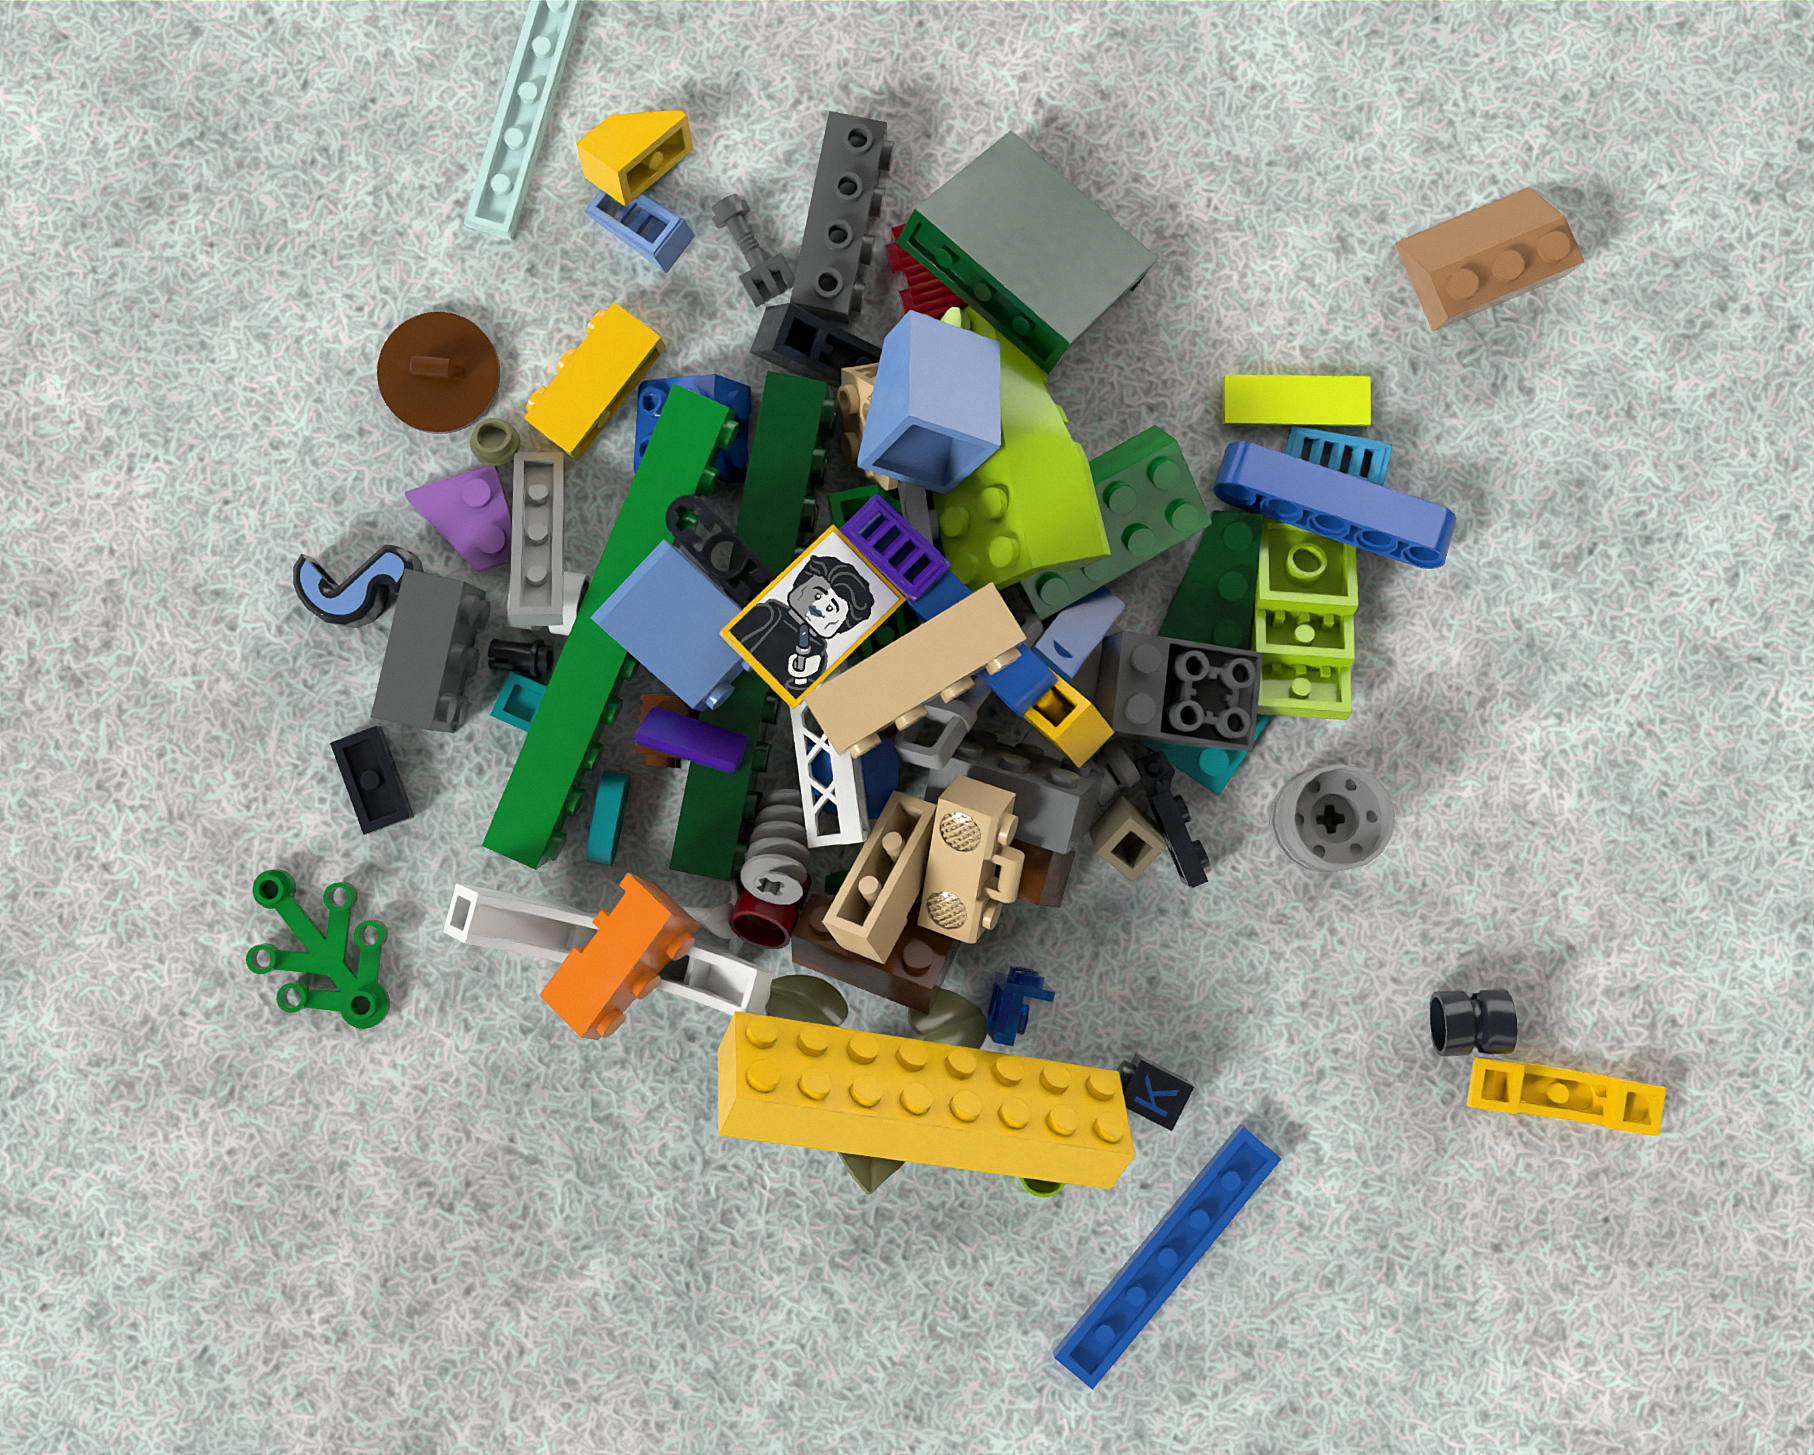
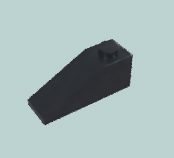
(810, 345)

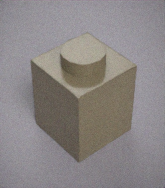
(1127, 838)

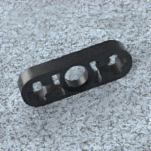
(689, 537)

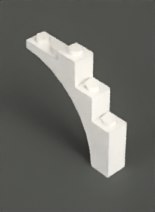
(554, 928)

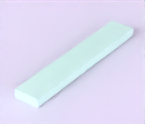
(522, 116)

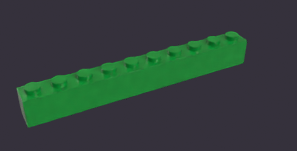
(593, 664)

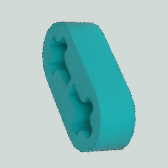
(608, 818)

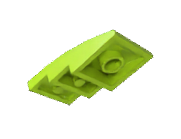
(1304, 623)

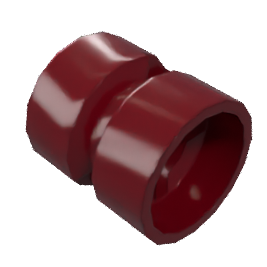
(764, 922)

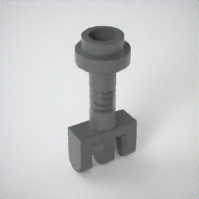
(731, 213)

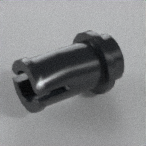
(521, 656)

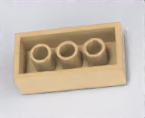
(915, 670)

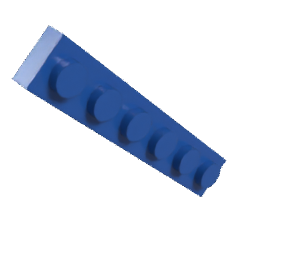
(1166, 1256)

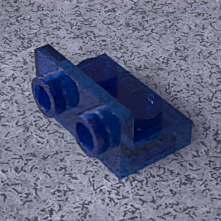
(1007, 1010)

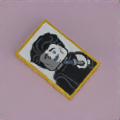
(812, 616)

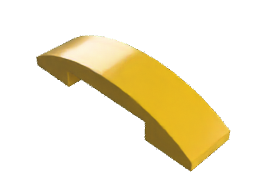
(1566, 1095)

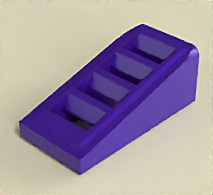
(926, 579)

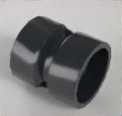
(1481, 1022)

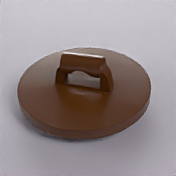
(438, 372)

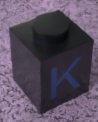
(1154, 1091)

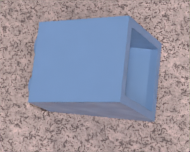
(933, 404)
(672, 623)

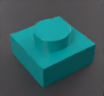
(518, 701)

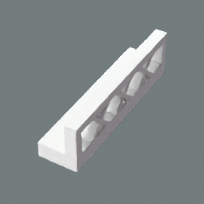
(846, 783)

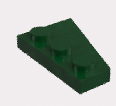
(1219, 584)

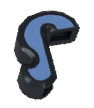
(361, 595)

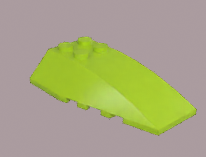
(1032, 498)

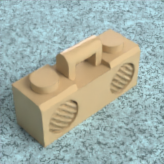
(967, 842)
(884, 879)

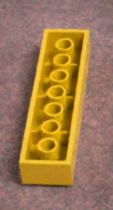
(921, 1102)

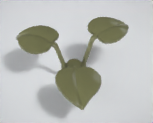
(814, 1000)

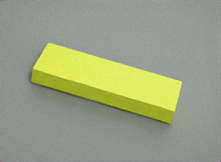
(1296, 401)

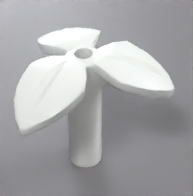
(717, 918)

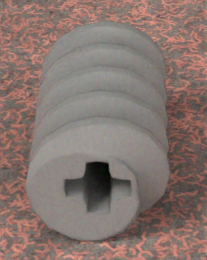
(778, 849)

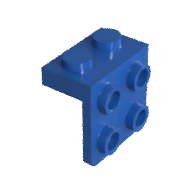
(733, 394)

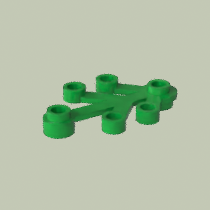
(326, 953)

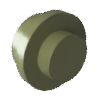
(494, 442)

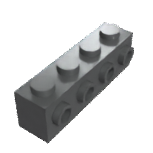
(840, 217)

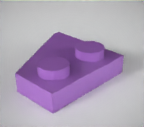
(470, 515)

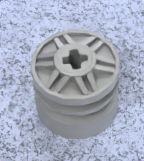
(1359, 811)

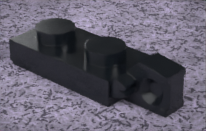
(1171, 817)

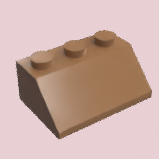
(1488, 257)

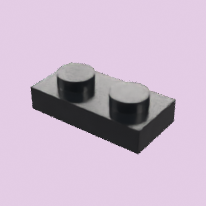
(372, 780)

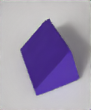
(692, 740)

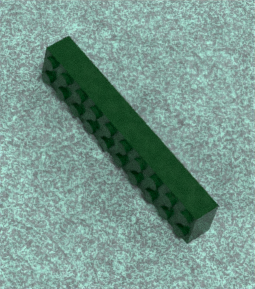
(773, 523)

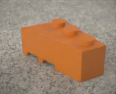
(620, 959)

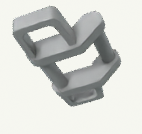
(955, 715)

